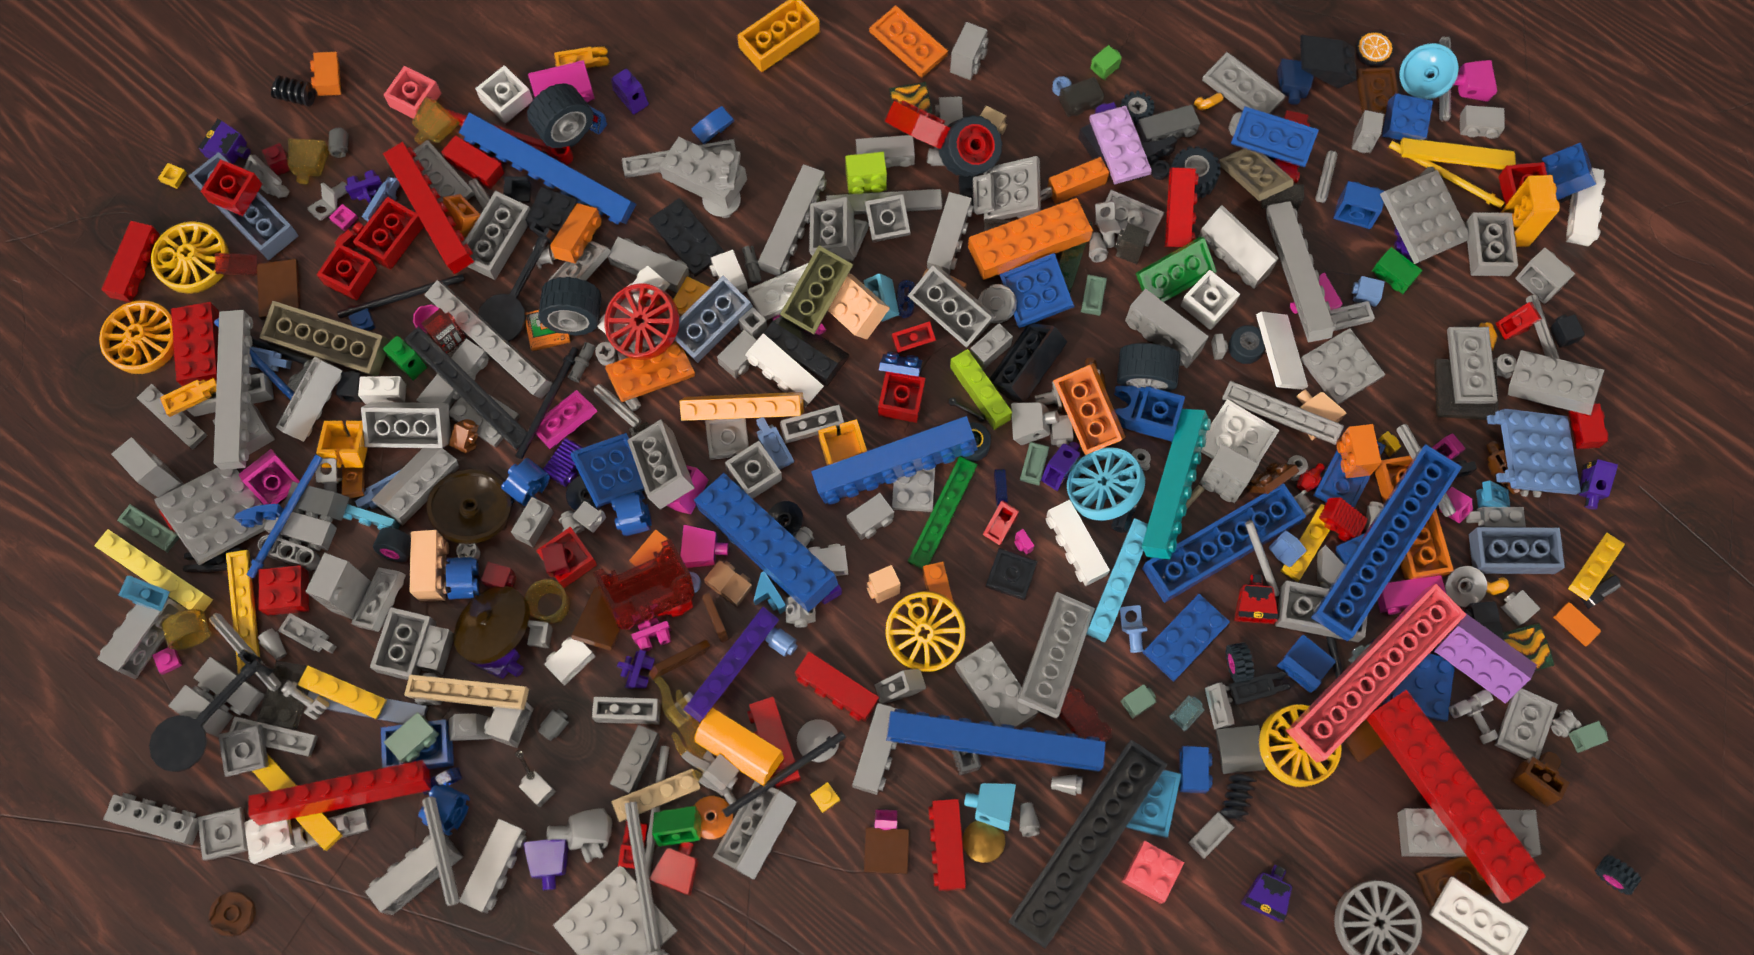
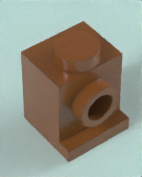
(464, 435)

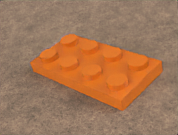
(908, 41)
(639, 377)

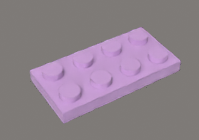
(1120, 145)

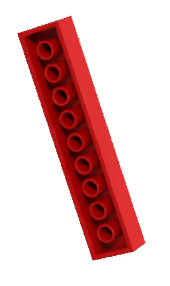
(1455, 797)

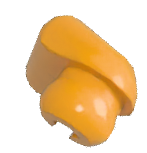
(1209, 102)
(1493, 336)
(1498, 586)

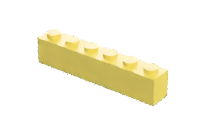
(152, 571)

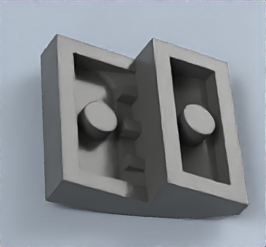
(1239, 749)

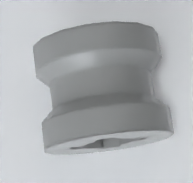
(608, 357)
(465, 549)
(591, 851)

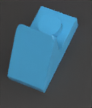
(1492, 495)
(765, 590)
(144, 593)

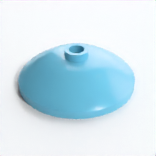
(1423, 62)

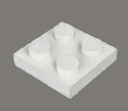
(268, 839)

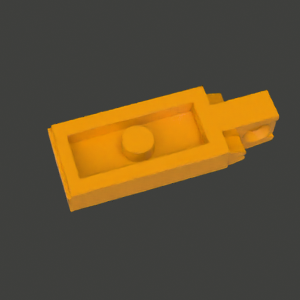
(188, 396)

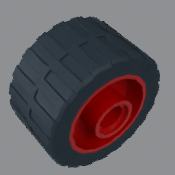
(971, 146)

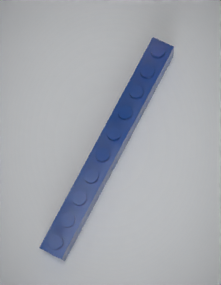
(547, 168)
(995, 740)

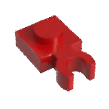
(347, 238)

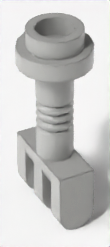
(314, 707)

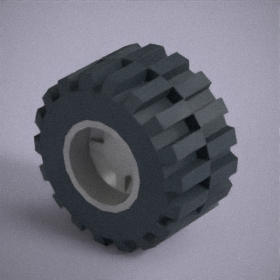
(1206, 167)

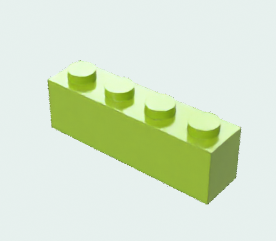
(980, 389)

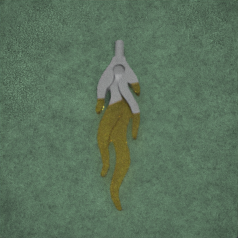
(693, 753)

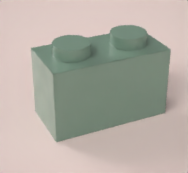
(411, 738)

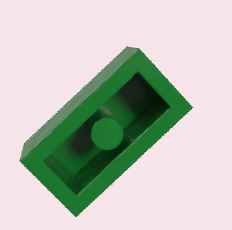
(1396, 270)
(676, 826)

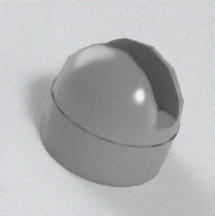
(1135, 216)

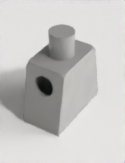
(1031, 421)

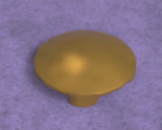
(983, 842)

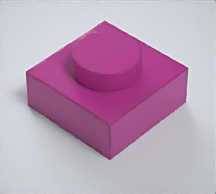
(343, 217)
(1023, 542)
(167, 660)
(886, 819)

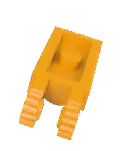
(585, 54)

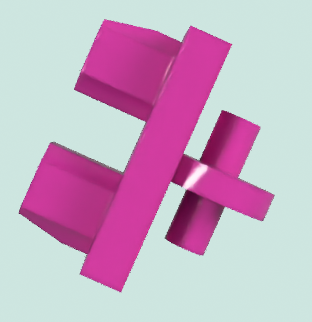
(643, 637)

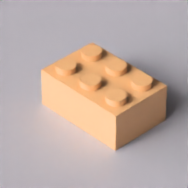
(858, 307)
(428, 566)

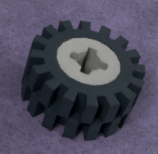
(1136, 100)

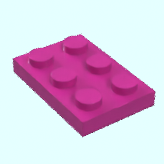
(565, 419)

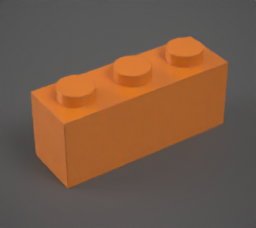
(1078, 180)
(576, 233)

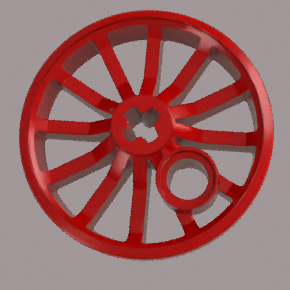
(641, 313)

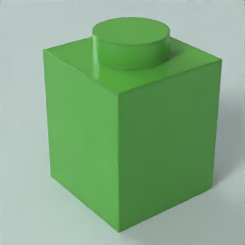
(1106, 62)

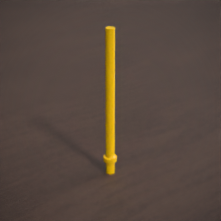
(1489, 198)

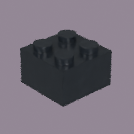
(550, 210)

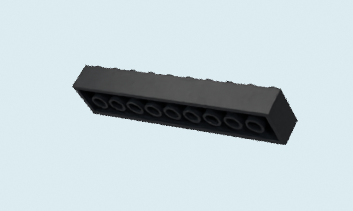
(1087, 844)

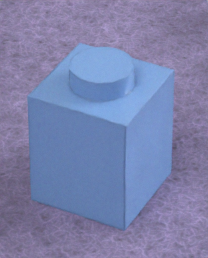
(1368, 290)

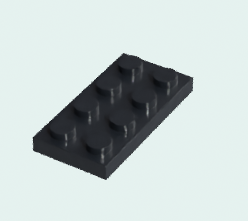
(686, 236)

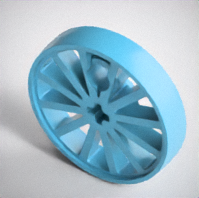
(1106, 484)

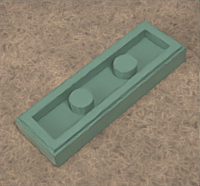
(148, 528)

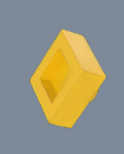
(172, 175)
(1391, 442)
(825, 797)

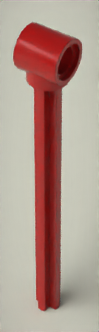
(565, 158)

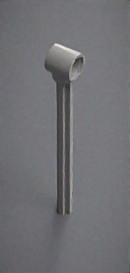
(643, 880)

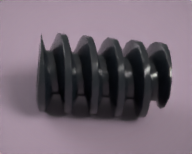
(293, 91)
(1237, 797)

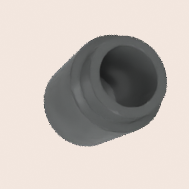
(338, 142)
(553, 724)

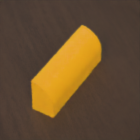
(739, 746)

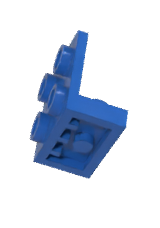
(1306, 663)

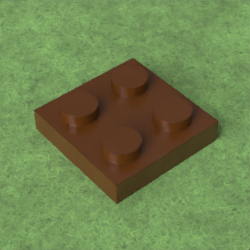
(1272, 478)

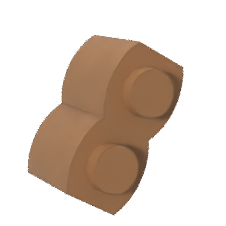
(728, 583)

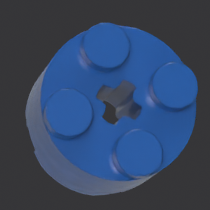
(525, 481)
(632, 513)
(461, 577)
(450, 807)

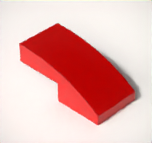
(626, 855)

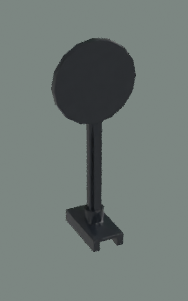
(505, 311)
(181, 739)

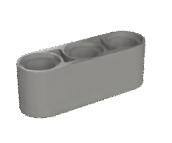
(297, 557)

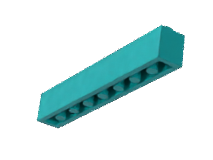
(1176, 484)

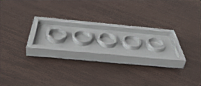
(1056, 655)

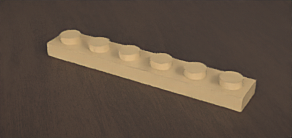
(467, 692)

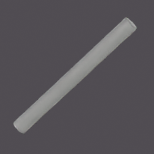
(1261, 556)

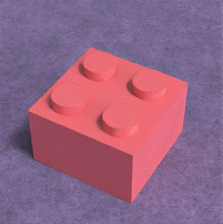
(410, 90)
(1153, 872)

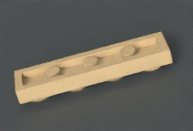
(658, 794)

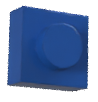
(362, 320)

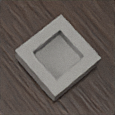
(1219, 346)

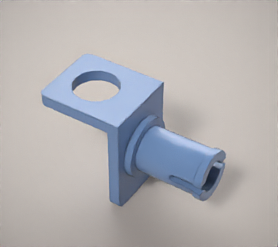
(1134, 628)

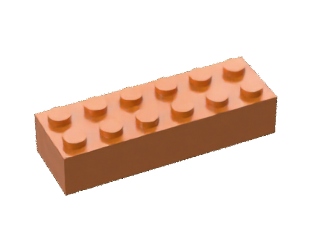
(1030, 238)
(1429, 551)

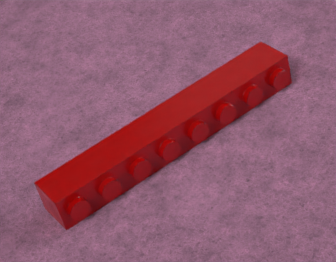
(428, 207)
(339, 792)

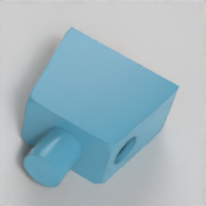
(993, 804)

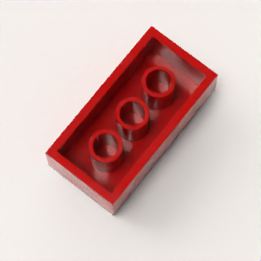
(195, 342)

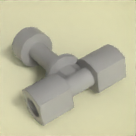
(1473, 708)

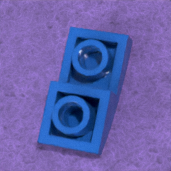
(712, 124)
(255, 515)

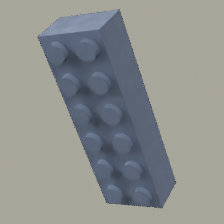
(260, 223)

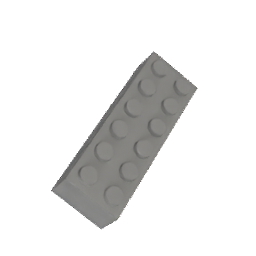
(1427, 836)

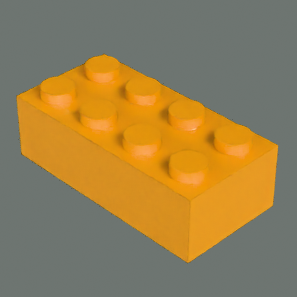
(778, 33)
(1532, 208)

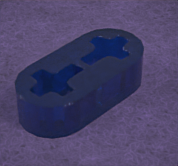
(901, 299)
(1000, 486)
(445, 778)

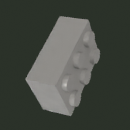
(832, 227)
(1491, 244)
(1228, 474)
(401, 643)

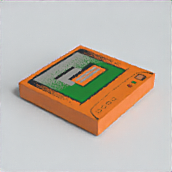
(540, 336)

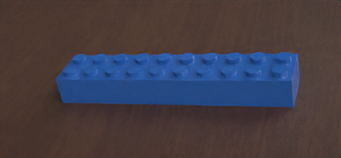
(1386, 543)

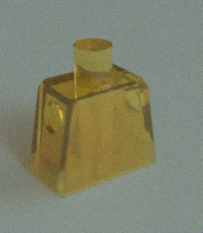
(433, 122)
(307, 158)

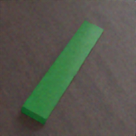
(942, 513)

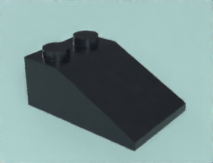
(1328, 60)

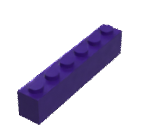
(731, 664)

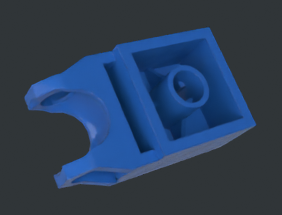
(1149, 411)

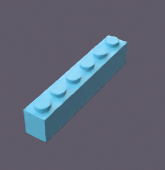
(1118, 582)

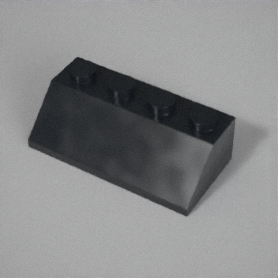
(809, 350)
(1027, 361)

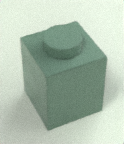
(1138, 701)
(1588, 736)

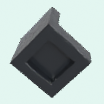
(517, 188)

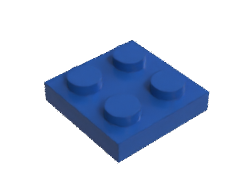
(903, 365)

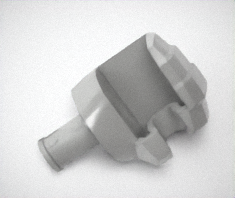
(584, 827)

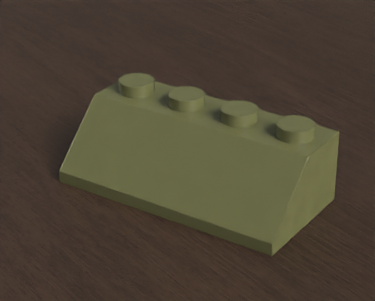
(816, 289)

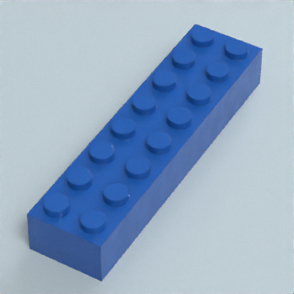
(895, 461)
(766, 542)
(1223, 543)

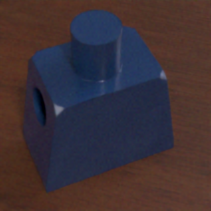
(1293, 80)

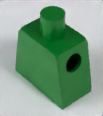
(401, 354)

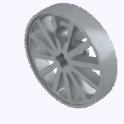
(1374, 914)

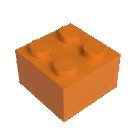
(1359, 451)

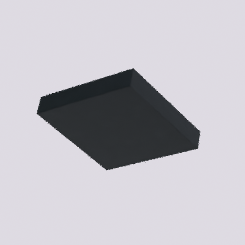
(1011, 574)

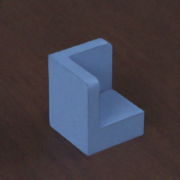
(1287, 548)

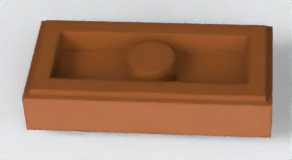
(353, 482)

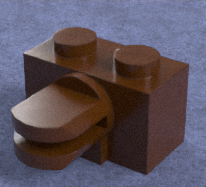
(1542, 778)

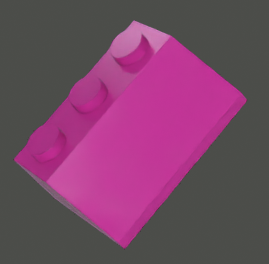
(571, 73)

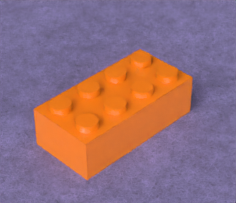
(1089, 409)

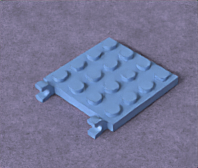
(1537, 451)

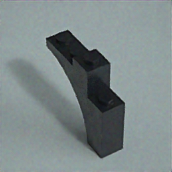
(1153, 150)

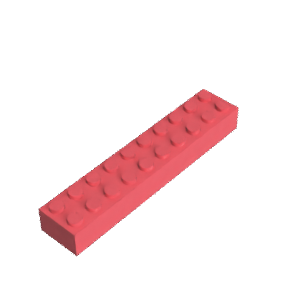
(1375, 673)

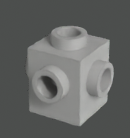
(797, 615)

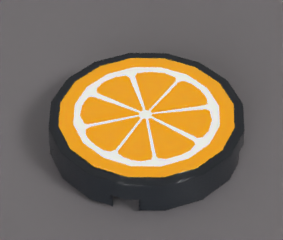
(1374, 48)

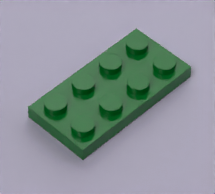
(1177, 270)

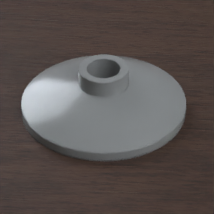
(1475, 585)

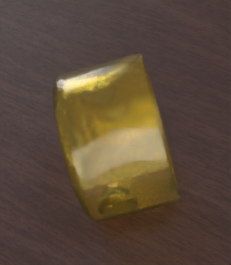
(544, 587)
(185, 629)

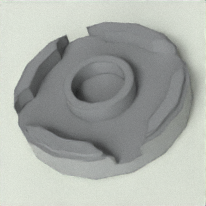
(999, 301)

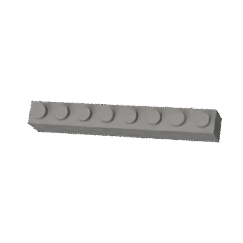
(1300, 272)
(490, 340)
(232, 390)

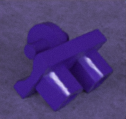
(363, 189)
(640, 661)

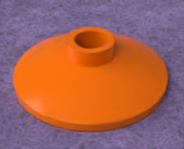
(719, 825)

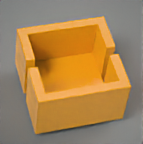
(336, 444)
(842, 446)

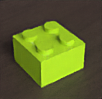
(866, 173)

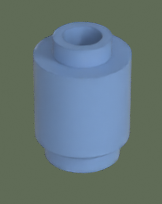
(781, 642)

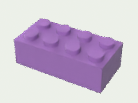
(1486, 658)

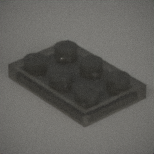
(277, 708)

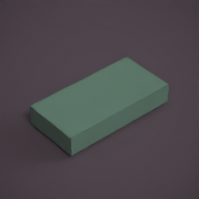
(1093, 295)
(1034, 463)

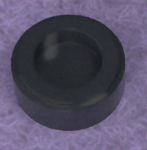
(1160, 170)

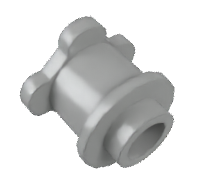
(546, 257)
(1505, 365)
(1144, 455)
(1301, 463)
(1304, 502)
(568, 521)
(804, 536)
(1565, 723)

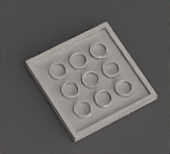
(1425, 216)
(205, 513)
(611, 919)

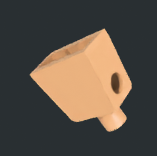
(1321, 406)

